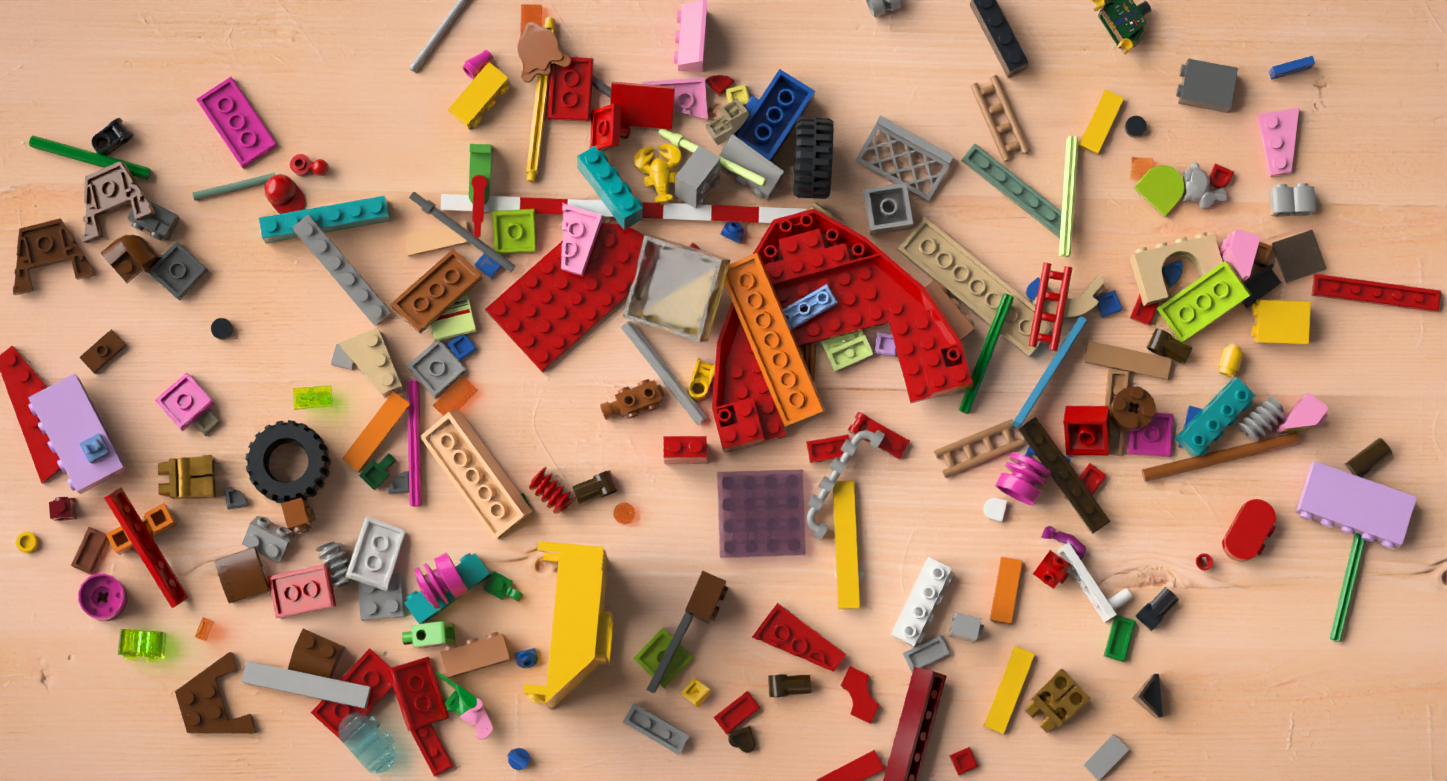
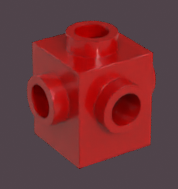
(1052, 569)

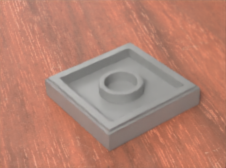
(436, 368)

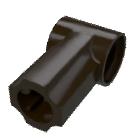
(1163, 344)
(601, 485)
(785, 685)

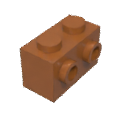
(298, 516)

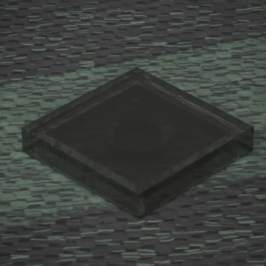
(1299, 256)

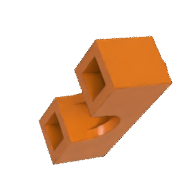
(156, 521)

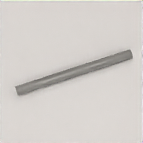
(437, 35)

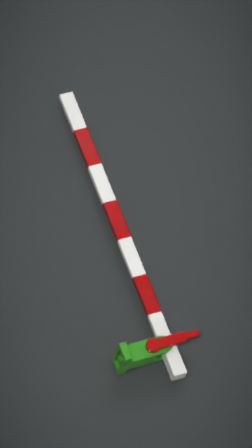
(481, 201)

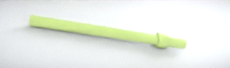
(679, 141)

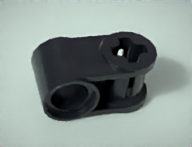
(112, 136)

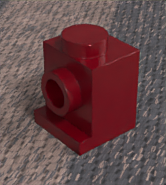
(62, 509)

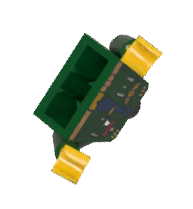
(1123, 21)

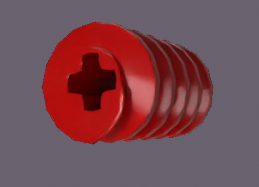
(551, 491)

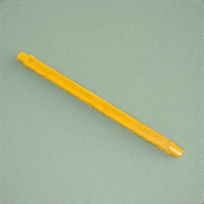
(538, 118)

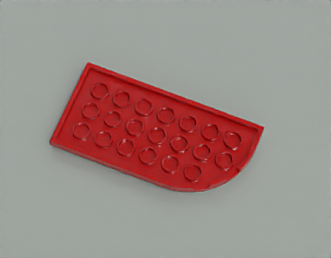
(555, 308)

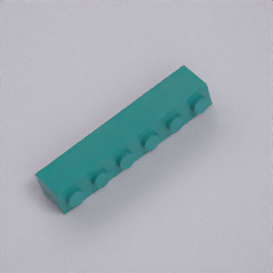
(329, 218)

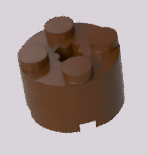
(1136, 420)

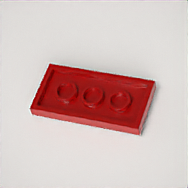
(367, 671)

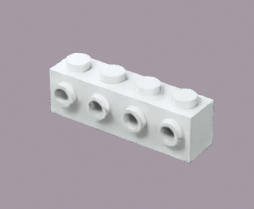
(921, 602)

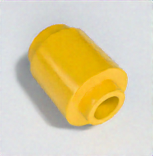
(1230, 360)

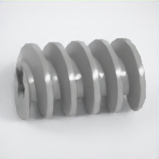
(1262, 419)
(335, 562)

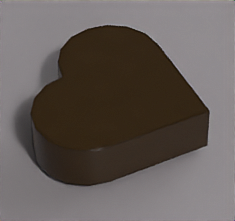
(743, 739)

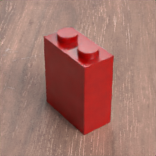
(685, 449)

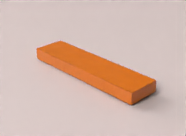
(376, 431)

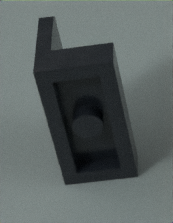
(1261, 284)

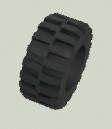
(813, 157)
(268, 441)

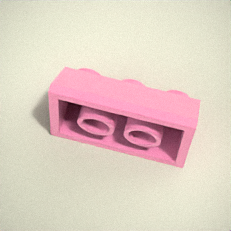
(691, 36)
(1240, 252)

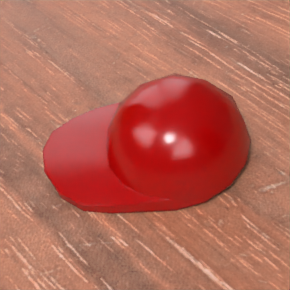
(284, 194)

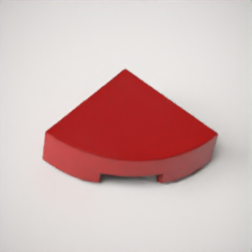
(719, 83)

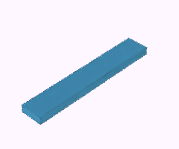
(1050, 370)

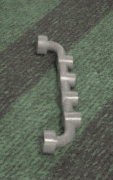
(827, 484)

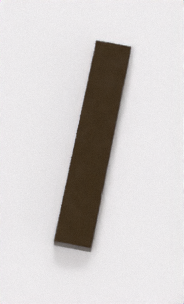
(1064, 475)

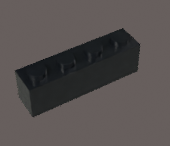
(999, 36)

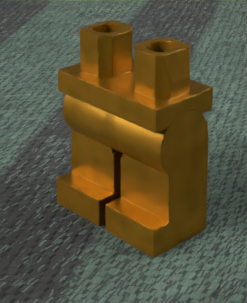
(182, 477)
(1052, 706)

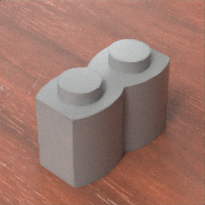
(1292, 200)

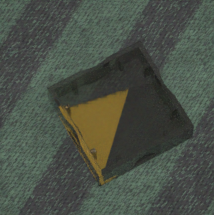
(676, 288)

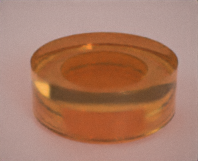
(624, 513)

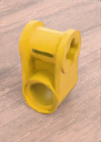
(702, 375)

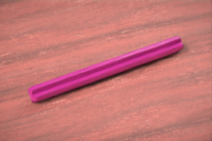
(414, 444)

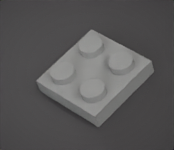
(380, 603)

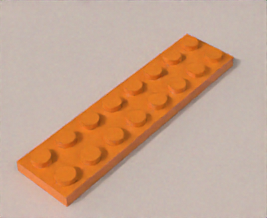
(772, 340)

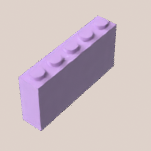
(68, 420)
(1355, 505)

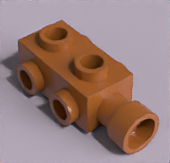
(640, 400)

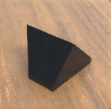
(1150, 696)

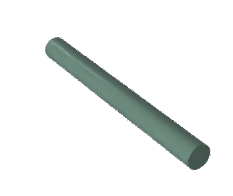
(232, 187)

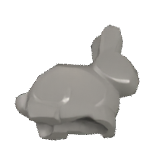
(1198, 188)

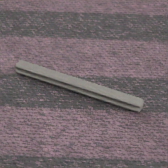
(664, 372)

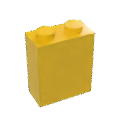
(1281, 321)

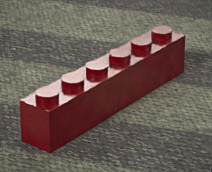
(915, 725)

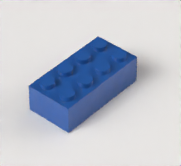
(775, 115)

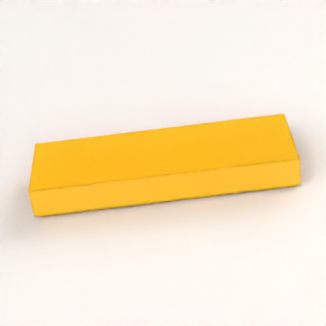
(1101, 122)

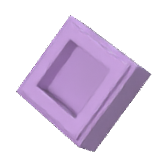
(885, 345)

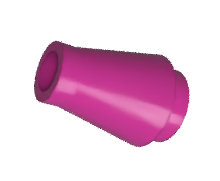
(475, 64)

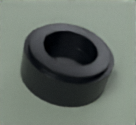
(1135, 126)
(221, 329)

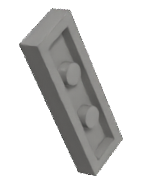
(656, 729)

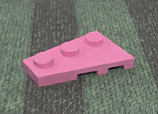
(1278, 139)
(579, 235)

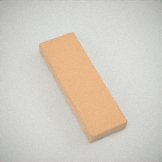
(433, 239)

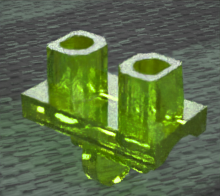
(312, 397)

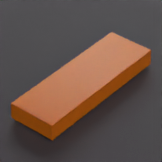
(1005, 590)

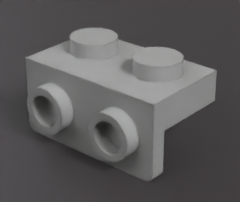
(268, 538)

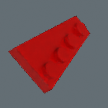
(794, 636)

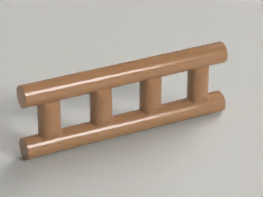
(995, 130)
(991, 453)

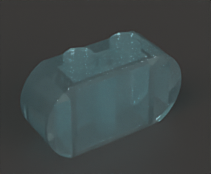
(367, 742)

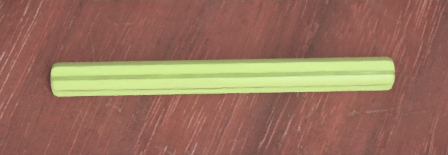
(1068, 196)

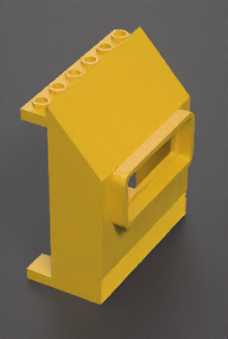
(580, 625)

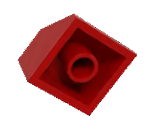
(1087, 430)

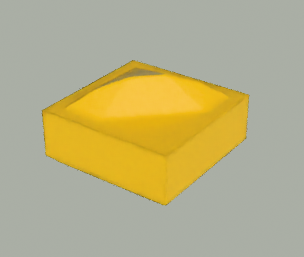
(696, 692)

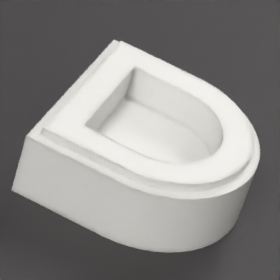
(994, 509)

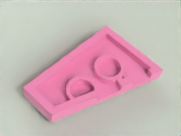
(688, 97)

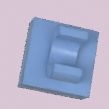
(94, 448)

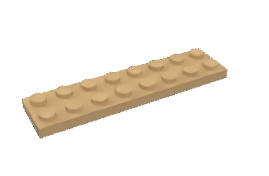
(970, 282)

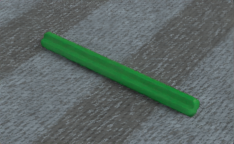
(85, 156)
(986, 353)
(1347, 588)

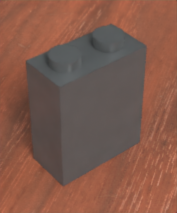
(1207, 85)

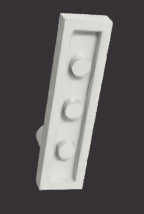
(1104, 607)

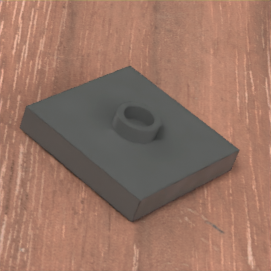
(178, 270)

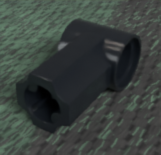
(1154, 611)

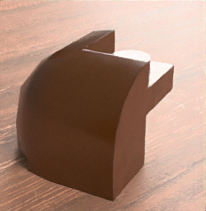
(130, 256)

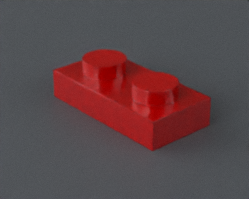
(826, 448)

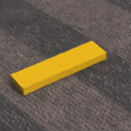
(1009, 690)

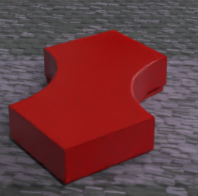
(862, 703)

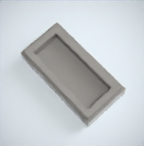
(926, 653)
(1106, 757)

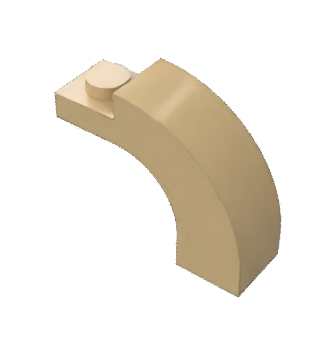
(1077, 306)

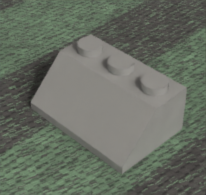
(748, 158)

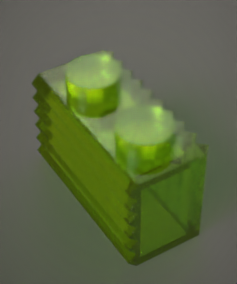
(141, 644)

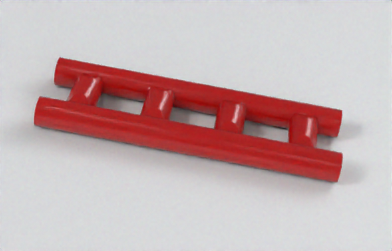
(1057, 318)

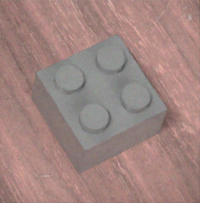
(698, 177)
(888, 208)

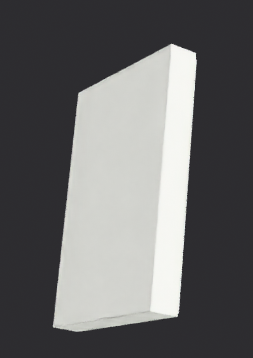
(376, 553)

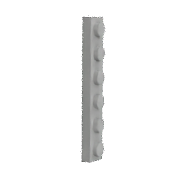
(341, 270)

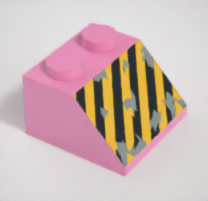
(1305, 415)

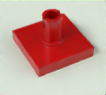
(606, 127)

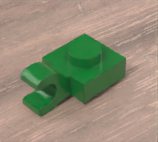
(501, 586)

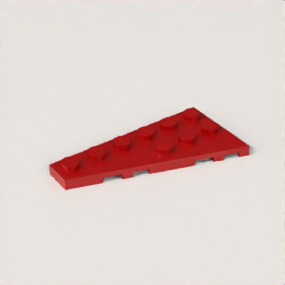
(20, 384)

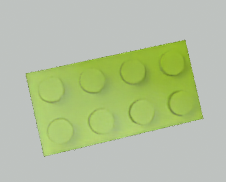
(1204, 301)

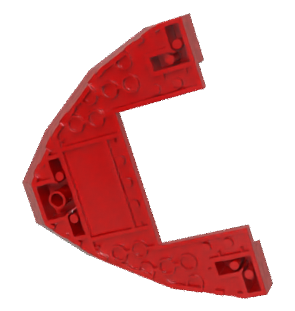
(870, 290)

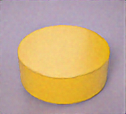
(27, 542)

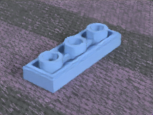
(815, 302)

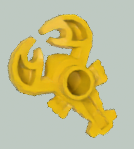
(659, 169)

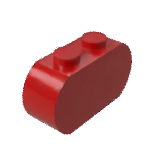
(1249, 530)

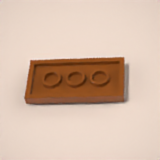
(436, 291)

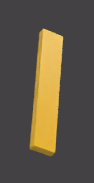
(846, 545)

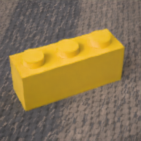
(479, 96)

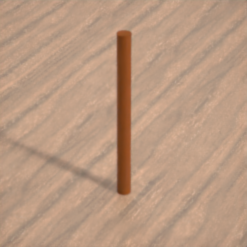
(1220, 456)

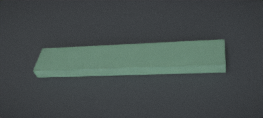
(1014, 188)

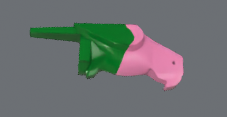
(468, 708)

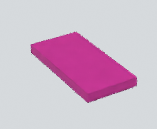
(236, 122)

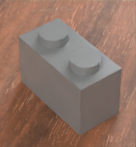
(966, 627)

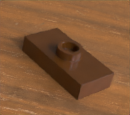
(103, 351)

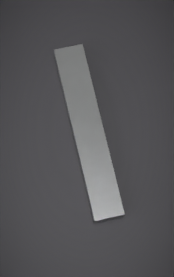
(306, 685)

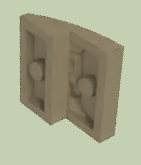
(733, 118)

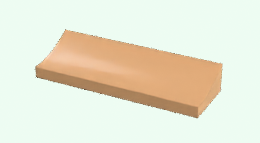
(476, 473)

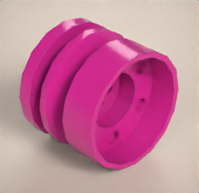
(1025, 474)
(440, 581)
(90, 596)

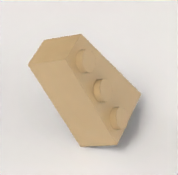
(373, 359)

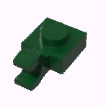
(376, 473)

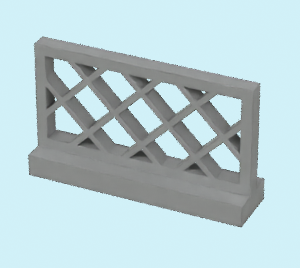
(914, 142)

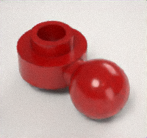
(319, 167)

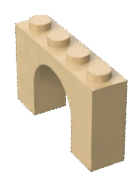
(1147, 264)

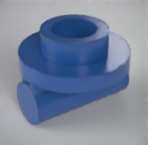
(733, 231)
(526, 658)
(518, 758)

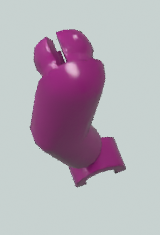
(1079, 548)

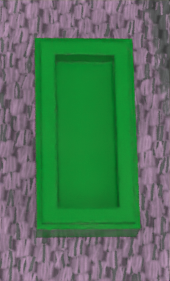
(1119, 638)

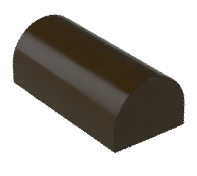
(1369, 458)

